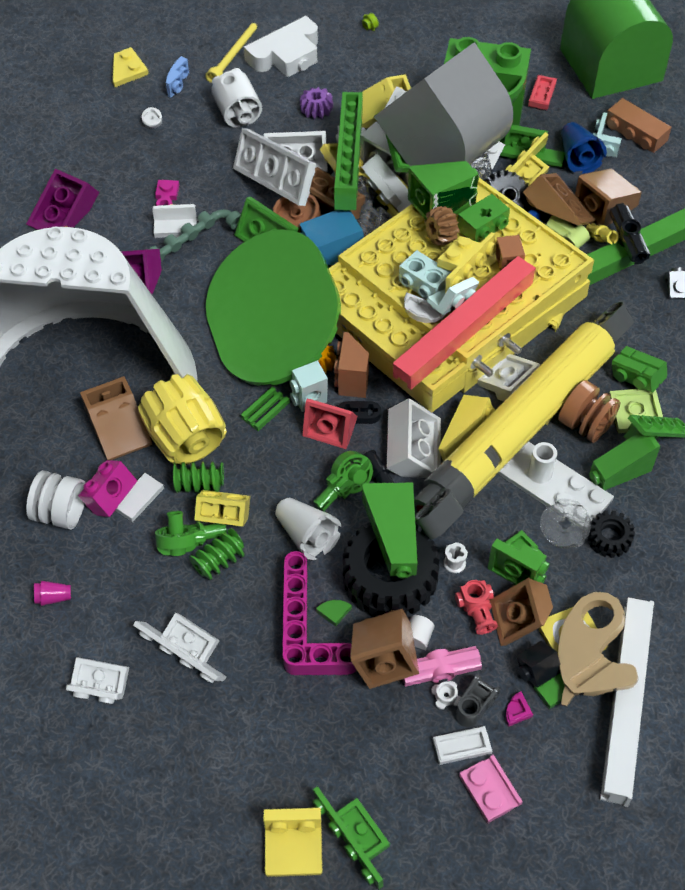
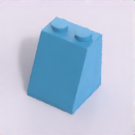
(333, 233)

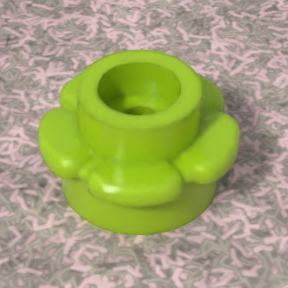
(370, 22)

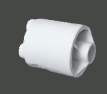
(236, 98)

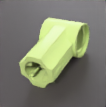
(575, 235)

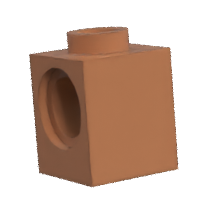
(508, 249)

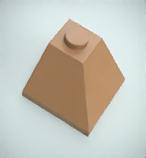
(521, 610)

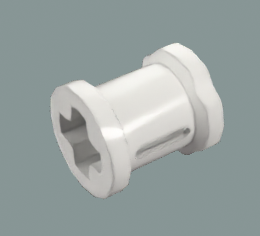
(458, 564)

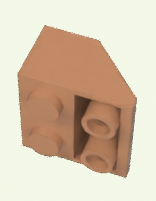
(351, 368)

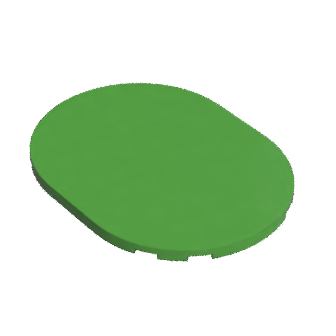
(272, 307)

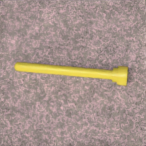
(218, 70)

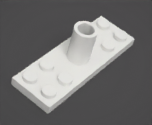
(274, 166)
(548, 480)

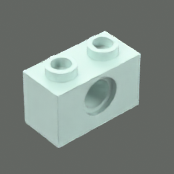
(308, 383)

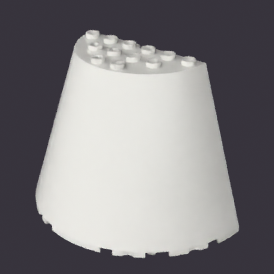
(75, 276)

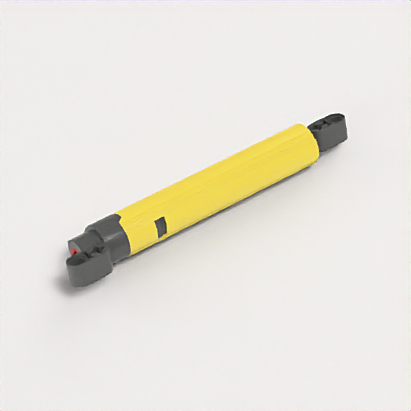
(517, 421)

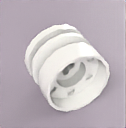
(55, 500)

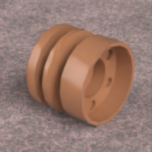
(586, 408)

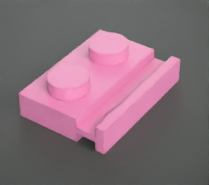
(490, 789)

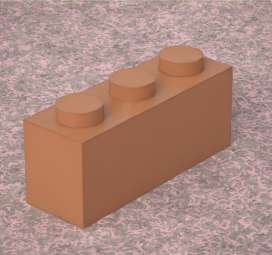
(638, 125)

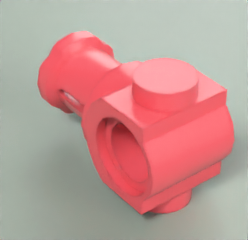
(477, 607)

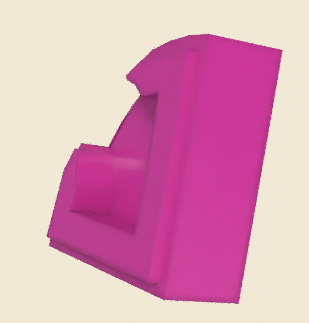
(518, 710)

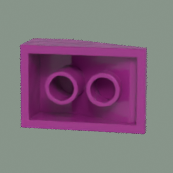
(62, 202)

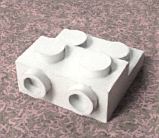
(508, 376)

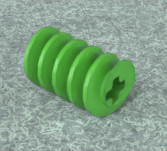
(198, 477)
(218, 554)

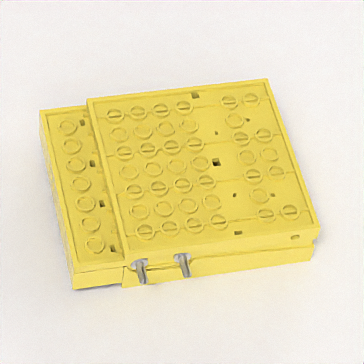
(375, 298)

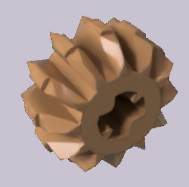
(441, 225)

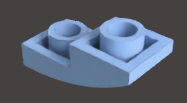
(176, 74)

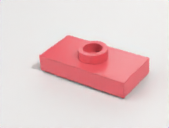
(542, 92)

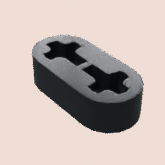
(361, 408)

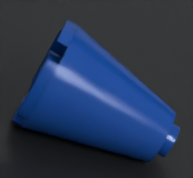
(582, 148)

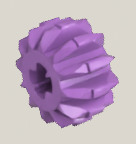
(316, 103)

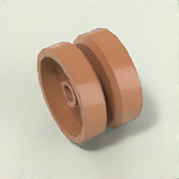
(296, 213)

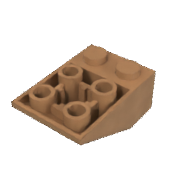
(115, 418)

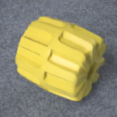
(182, 419)

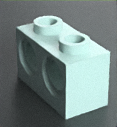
(422, 275)

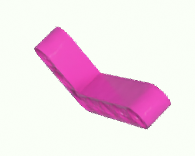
(298, 624)

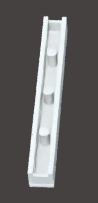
(627, 706)

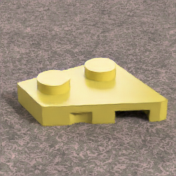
(127, 67)

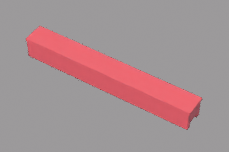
(463, 322)

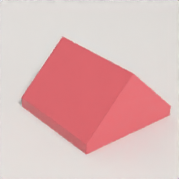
(328, 423)

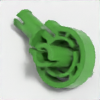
(345, 478)
(179, 538)

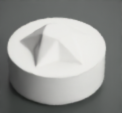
(151, 117)

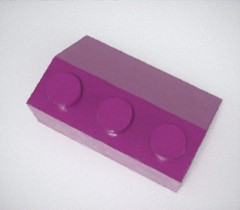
(146, 265)

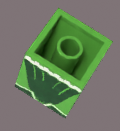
(442, 185)

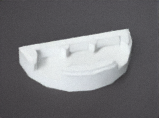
(420, 309)

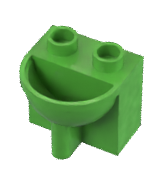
(508, 62)

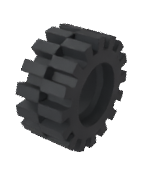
(611, 546)

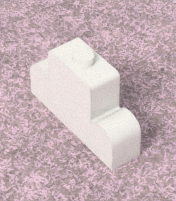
(288, 48)

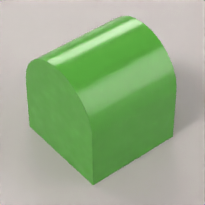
(615, 44)

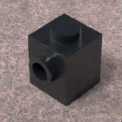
(538, 664)

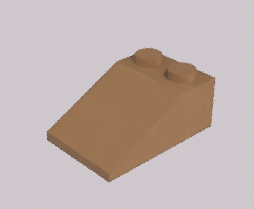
(555, 197)

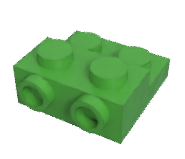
(517, 564)

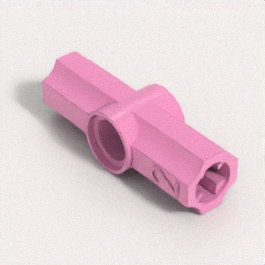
(445, 665)

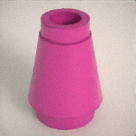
(50, 593)

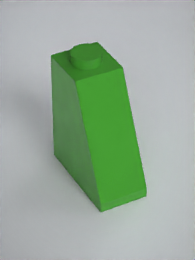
(625, 461)

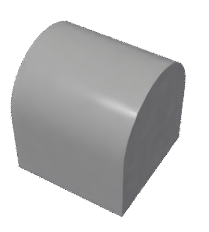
(450, 113)

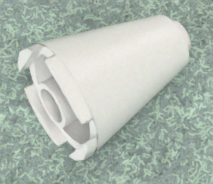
(308, 527)

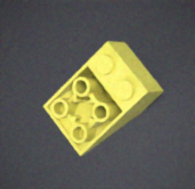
(378, 95)

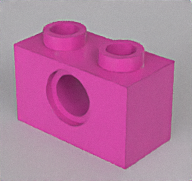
(107, 488)

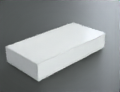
(139, 497)
(462, 745)

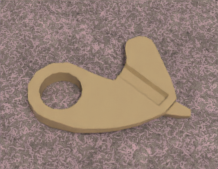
(580, 650)

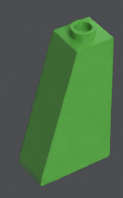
(393, 522)

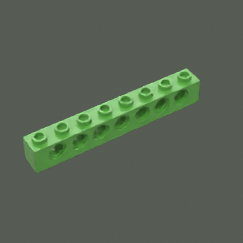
(348, 152)

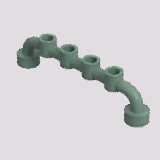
(190, 232)

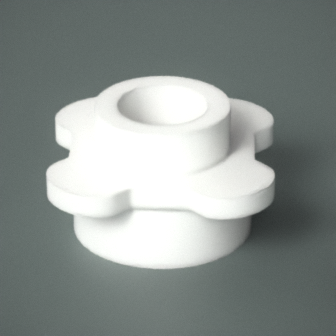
(446, 687)

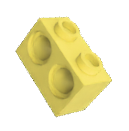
(222, 508)

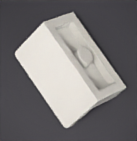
(171, 218)

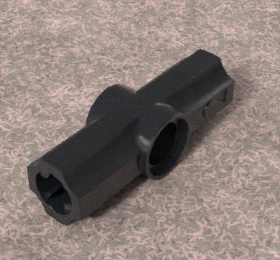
(629, 233)

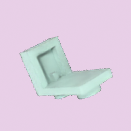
(612, 143)

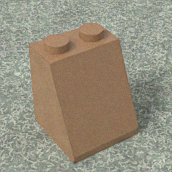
(602, 191)
(384, 649)

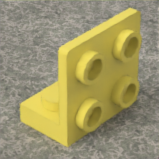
(293, 842)

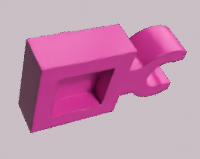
(166, 191)

